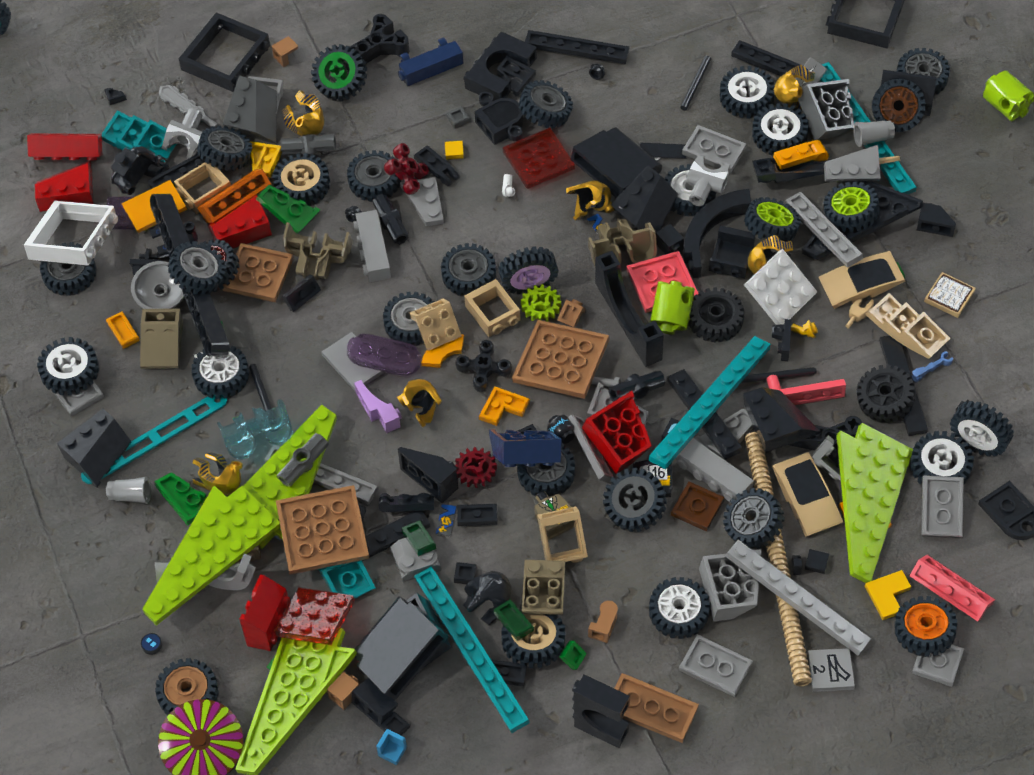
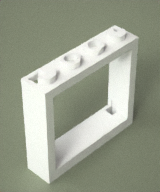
(36, 244)

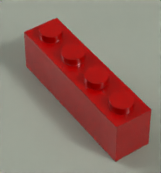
(64, 145)

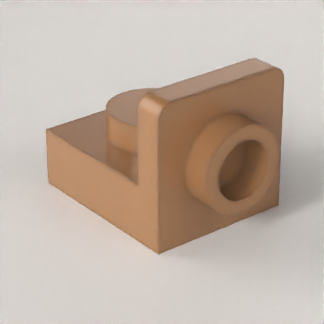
(571, 313)

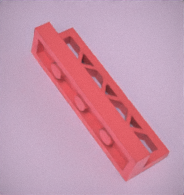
(951, 587)

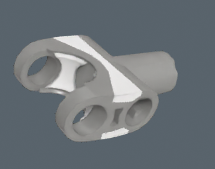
(184, 133)
(706, 180)

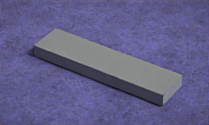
(594, 456)

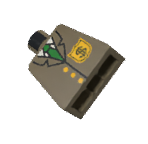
(551, 504)

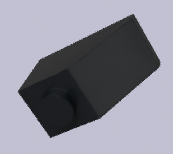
(935, 220)

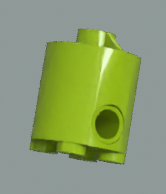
(1008, 95)
(672, 306)

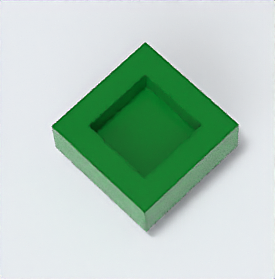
(573, 655)

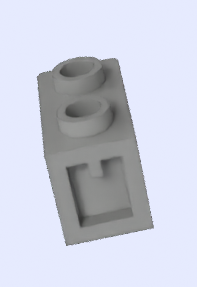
(826, 448)

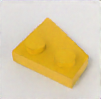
(265, 157)

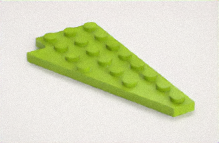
(870, 483)
(265, 484)
(213, 543)
(292, 689)

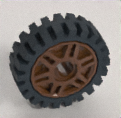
(903, 91)

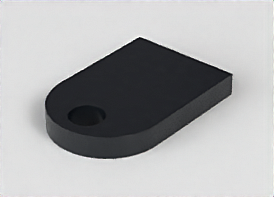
(1010, 511)

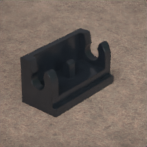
(373, 702)

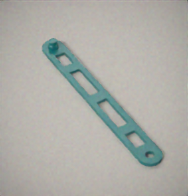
(157, 439)

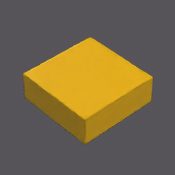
(454, 150)

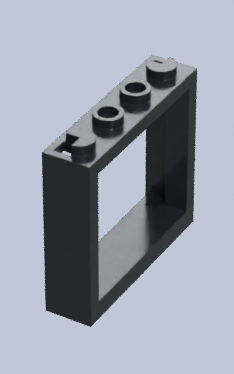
(862, 34)
(205, 37)

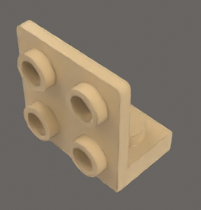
(436, 323)

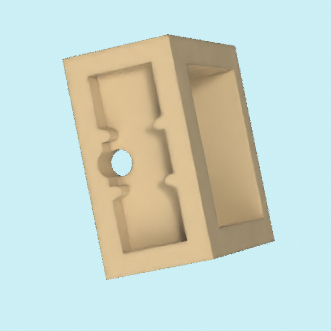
(196, 176)
(485, 294)
(561, 516)

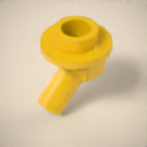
(808, 329)

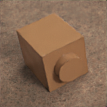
(341, 690)

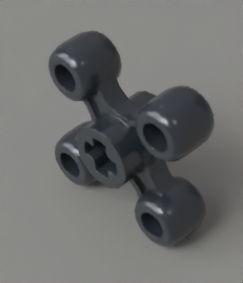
(483, 365)

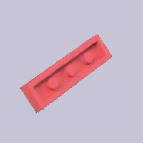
(811, 392)

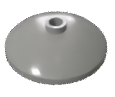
(152, 279)

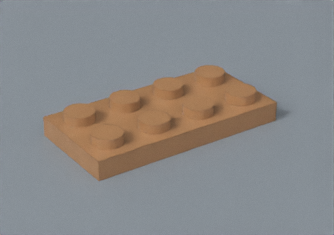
(657, 708)

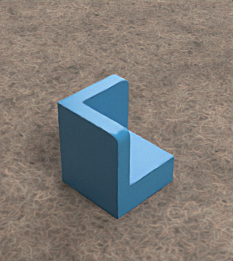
(391, 746)

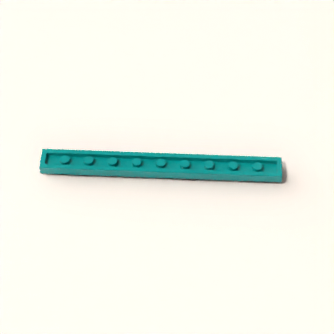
(892, 171)
(709, 402)
(472, 650)

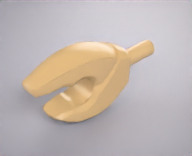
(857, 313)

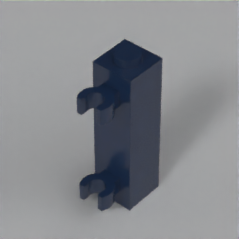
(430, 63)

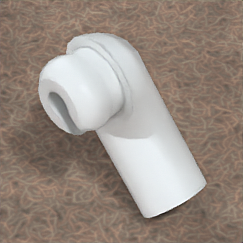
(507, 189)

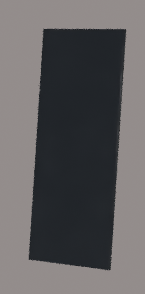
(663, 150)

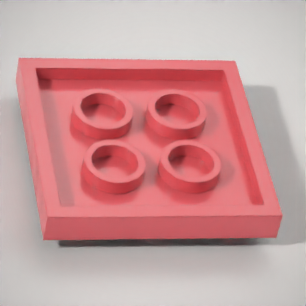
(664, 268)

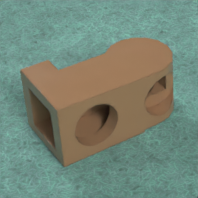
(605, 624)

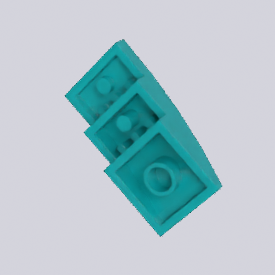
(134, 132)
(348, 579)

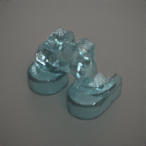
(271, 423)

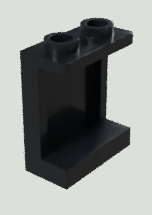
(732, 252)

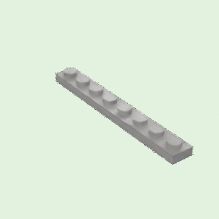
(798, 597)

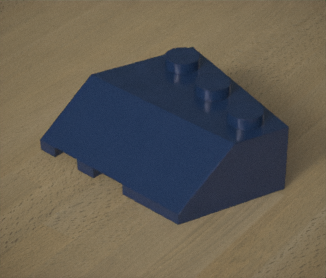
(525, 448)

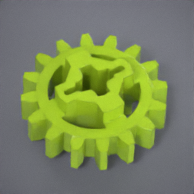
(541, 303)

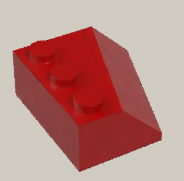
(264, 613)

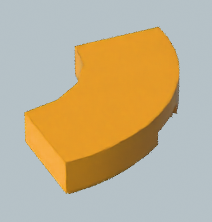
(436, 356)

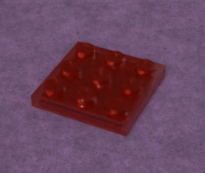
(538, 158)
(314, 616)

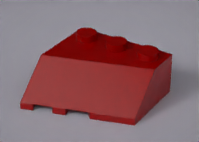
(67, 186)
(242, 224)
(618, 432)

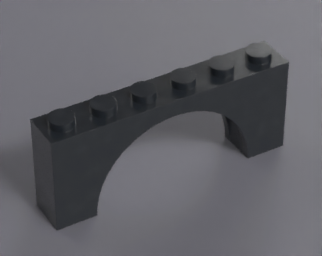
(645, 338)

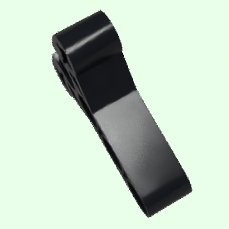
(381, 41)
(813, 443)

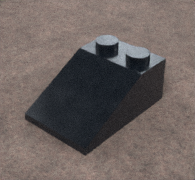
(430, 472)

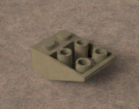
(160, 338)
(543, 587)

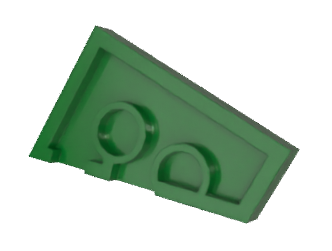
(287, 208)
(181, 496)

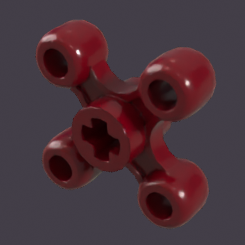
(406, 169)

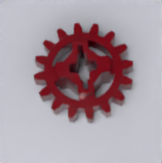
(475, 467)

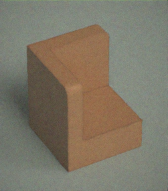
(282, 49)

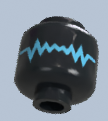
(561, 427)

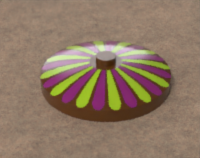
(200, 739)

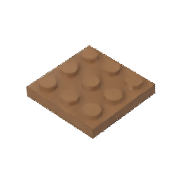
(260, 272)

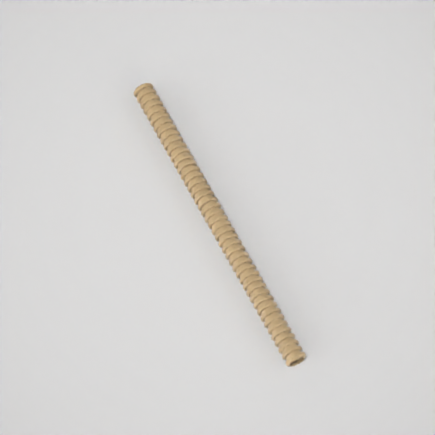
(778, 559)

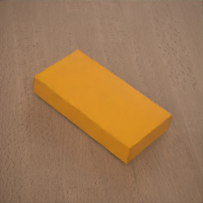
(122, 330)

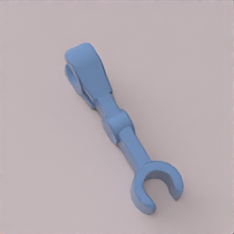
(919, 373)

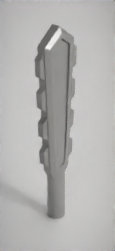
(180, 100)

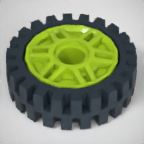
(851, 206)
(772, 218)

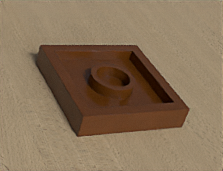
(697, 506)

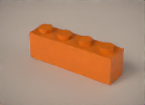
(234, 195)

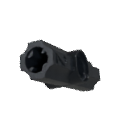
(390, 219)
(638, 384)

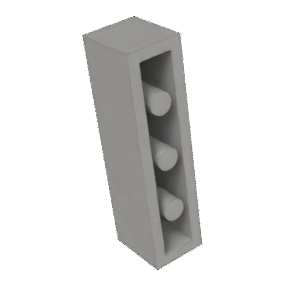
(373, 246)
(713, 470)

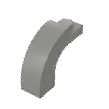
(235, 577)

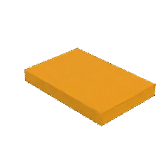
(139, 207)

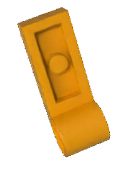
(800, 154)

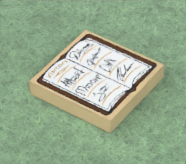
(949, 295)

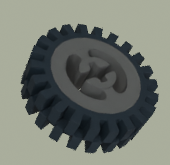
(636, 514)

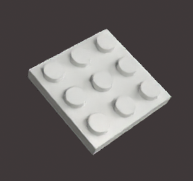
(780, 288)

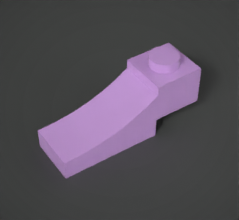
(378, 409)

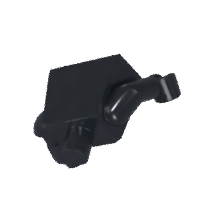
(131, 166)

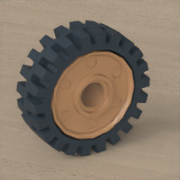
(182, 676)

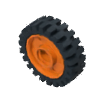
(911, 624)

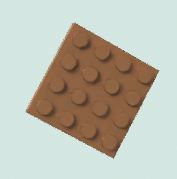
(561, 359)
(322, 529)

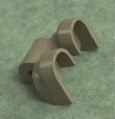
(640, 243)
(315, 263)

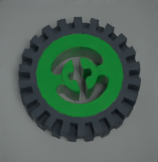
(332, 62)

